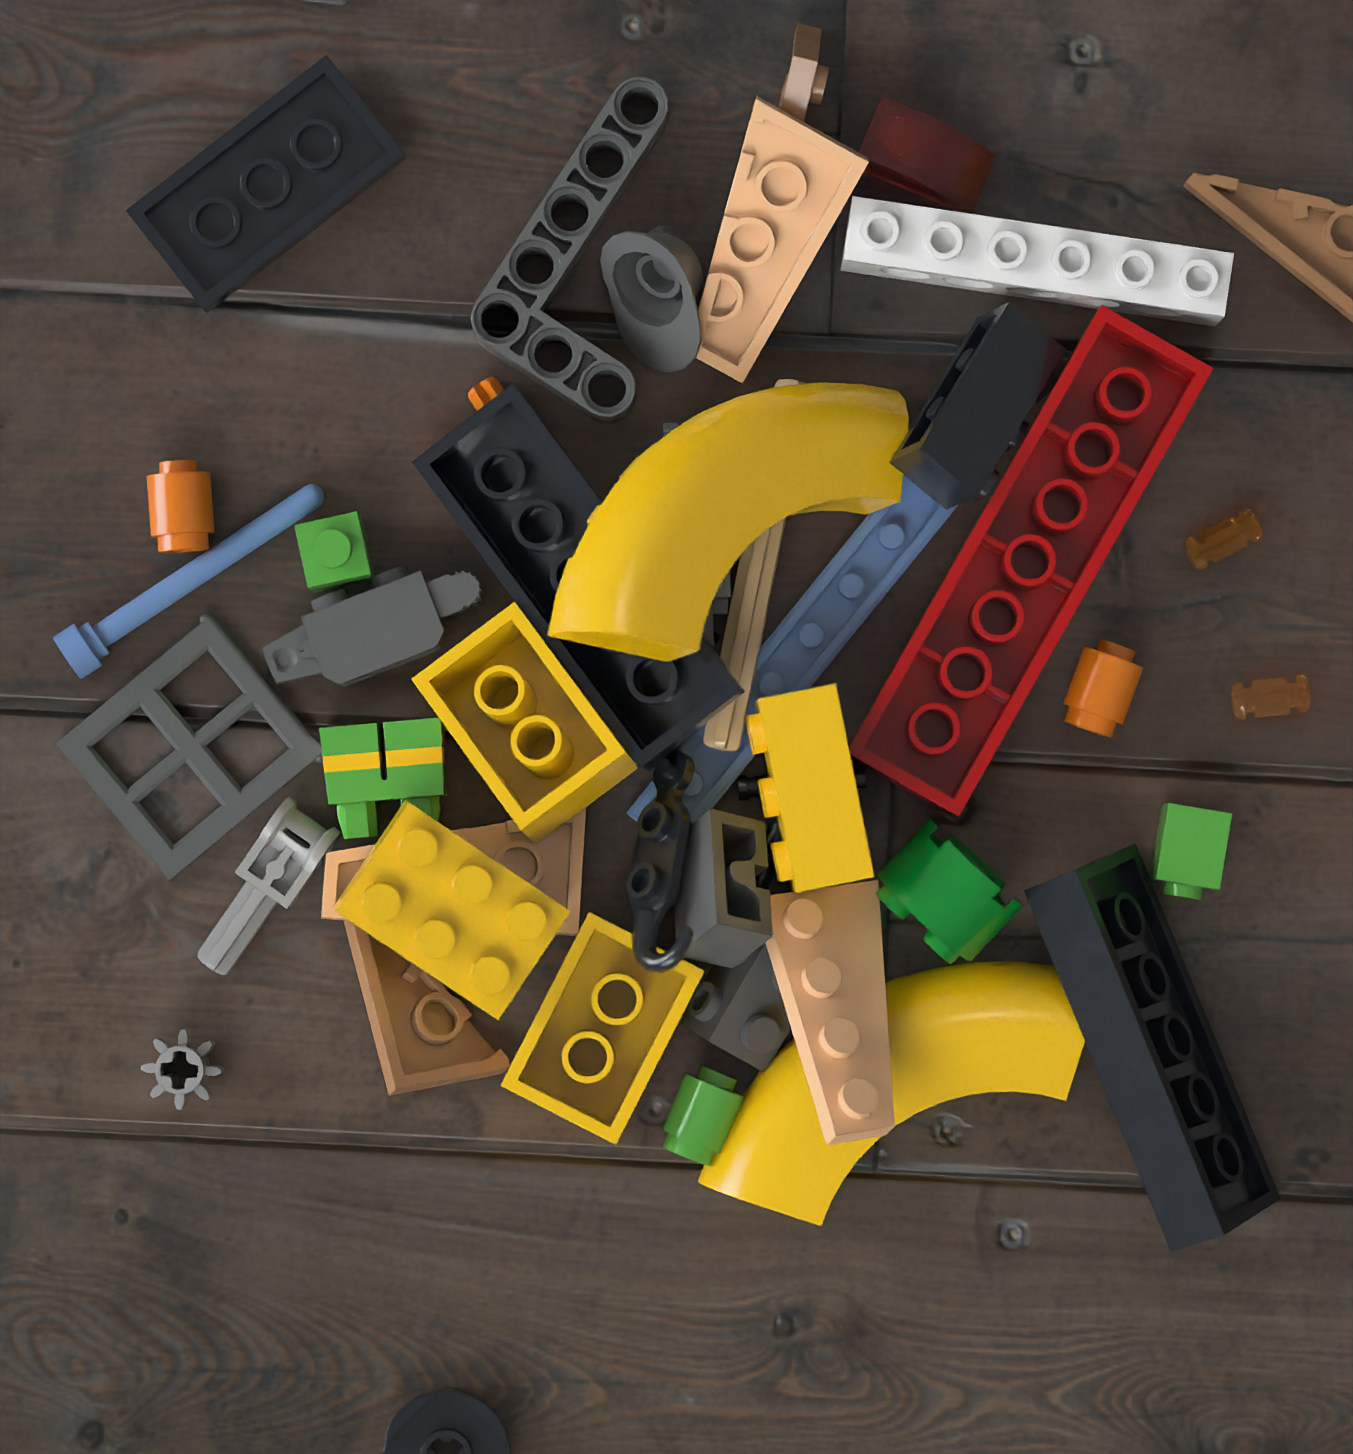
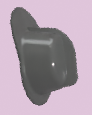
(654, 295)

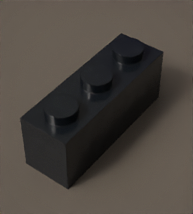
(979, 407)

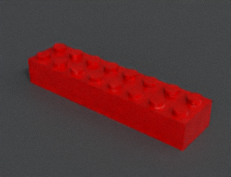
(1028, 561)

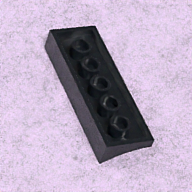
(525, 516)
(1153, 1048)

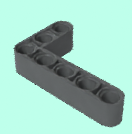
(565, 250)

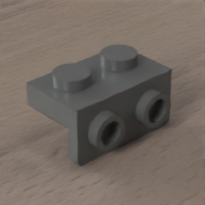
(741, 1010)

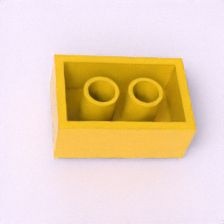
(524, 723)
(810, 789)
(451, 910)
(600, 1031)

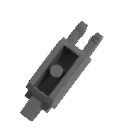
(372, 630)

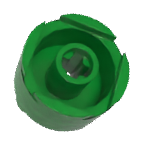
(947, 893)

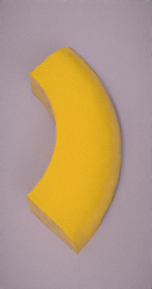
(707, 494)
(948, 1038)

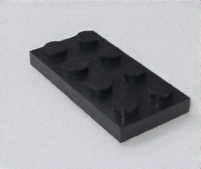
(266, 184)

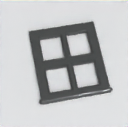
(190, 747)

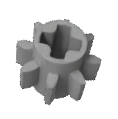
(169, 1081)

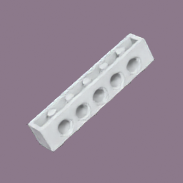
(1036, 261)

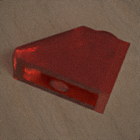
(925, 156)

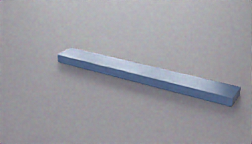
(817, 630)

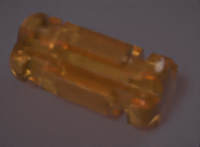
(1223, 539)
(1270, 697)

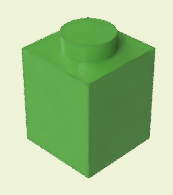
(334, 552)
(1190, 850)

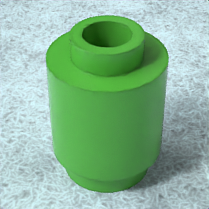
(702, 1115)

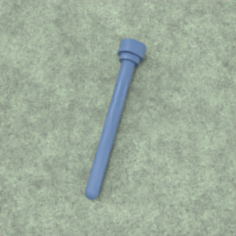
(88, 643)

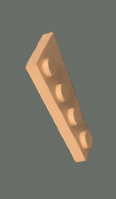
(774, 222)
(549, 866)
(835, 998)

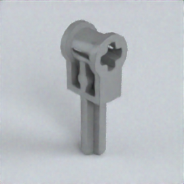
(274, 873)

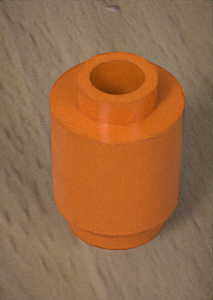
(180, 507)
(1102, 688)

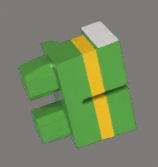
(357, 774)

